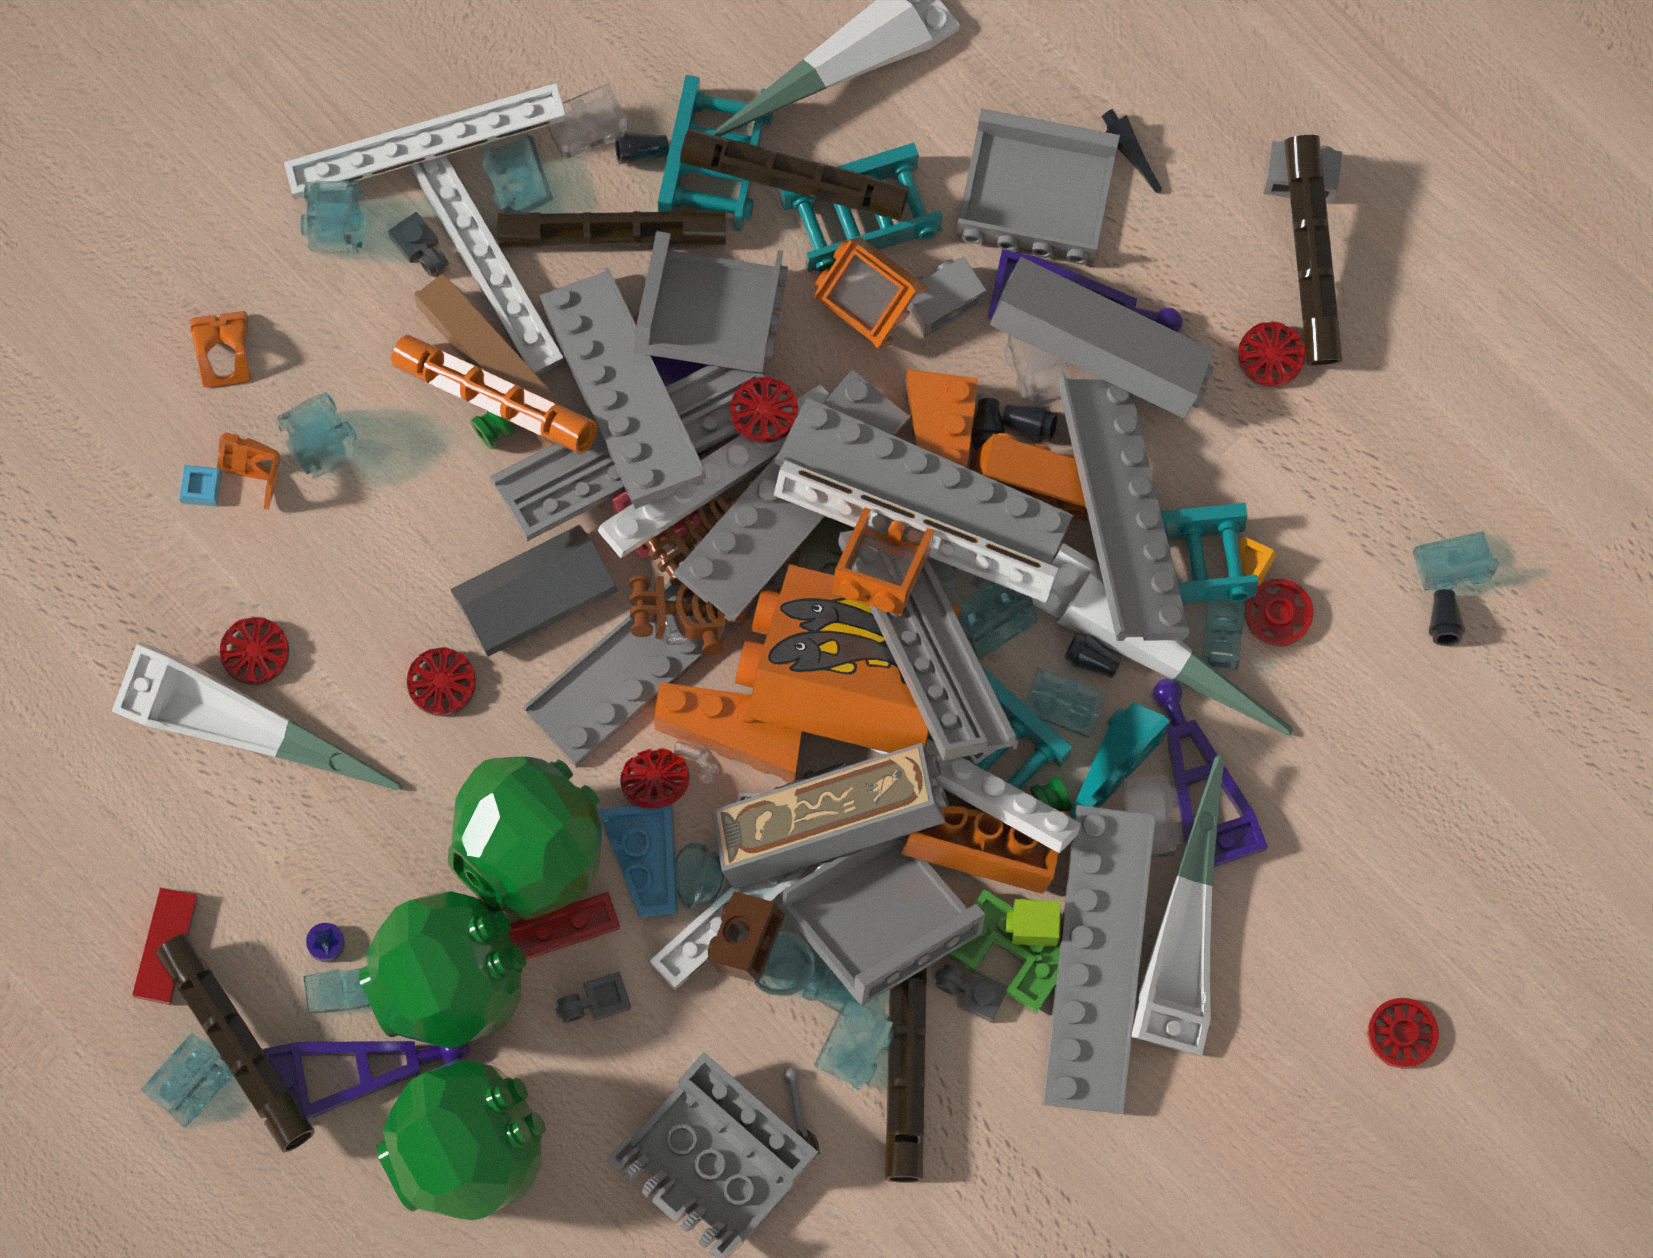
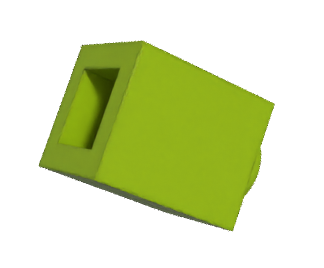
(1034, 922)

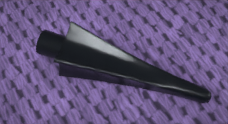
(1130, 147)

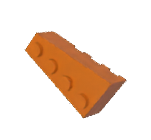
(941, 412)

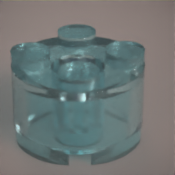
(333, 216)
(317, 435)

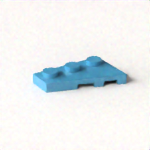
(646, 854)

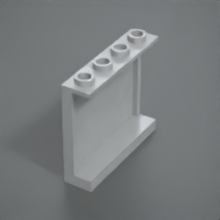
(1037, 186)
(709, 308)
(879, 917)

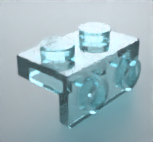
(517, 175)
(855, 1044)

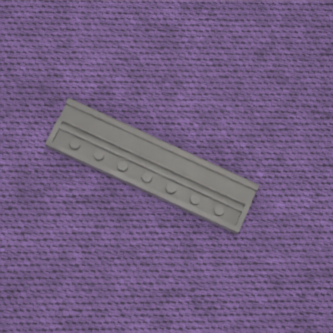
(622, 389)
(921, 481)
(564, 484)
(1123, 511)
(764, 529)
(943, 671)
(617, 682)
(1099, 960)

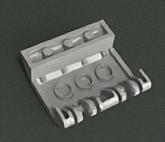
(715, 1157)

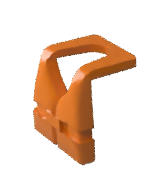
(227, 329)
(244, 458)

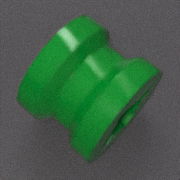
(491, 428)
(1052, 794)

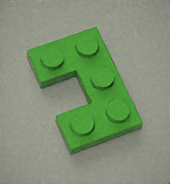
(1038, 973)

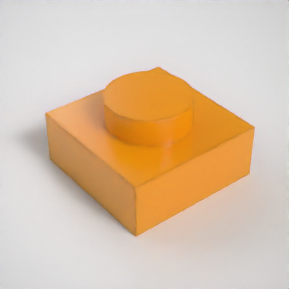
(1255, 558)

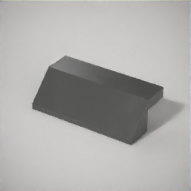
(534, 590)

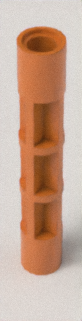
(494, 394)

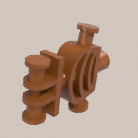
(694, 536)
(705, 620)

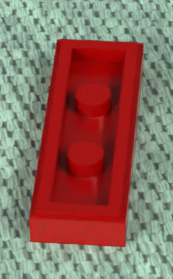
(170, 918)
(565, 926)

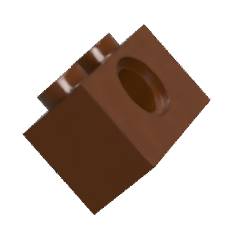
(747, 957)

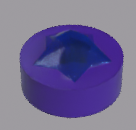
(325, 942)

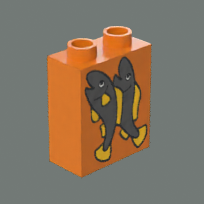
(827, 668)

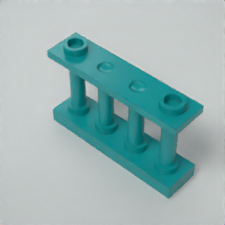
(892, 163)
(671, 192)
(1211, 520)
(1027, 724)

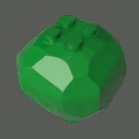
(525, 836)
(443, 970)
(462, 1141)

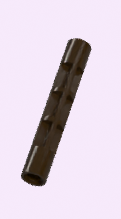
(794, 174)
(620, 228)
(1313, 250)
(235, 1043)
(906, 1081)

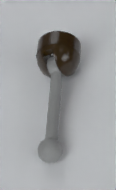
(791, 1076)

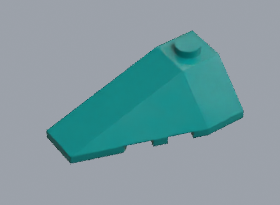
(1126, 745)

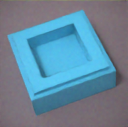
(200, 485)

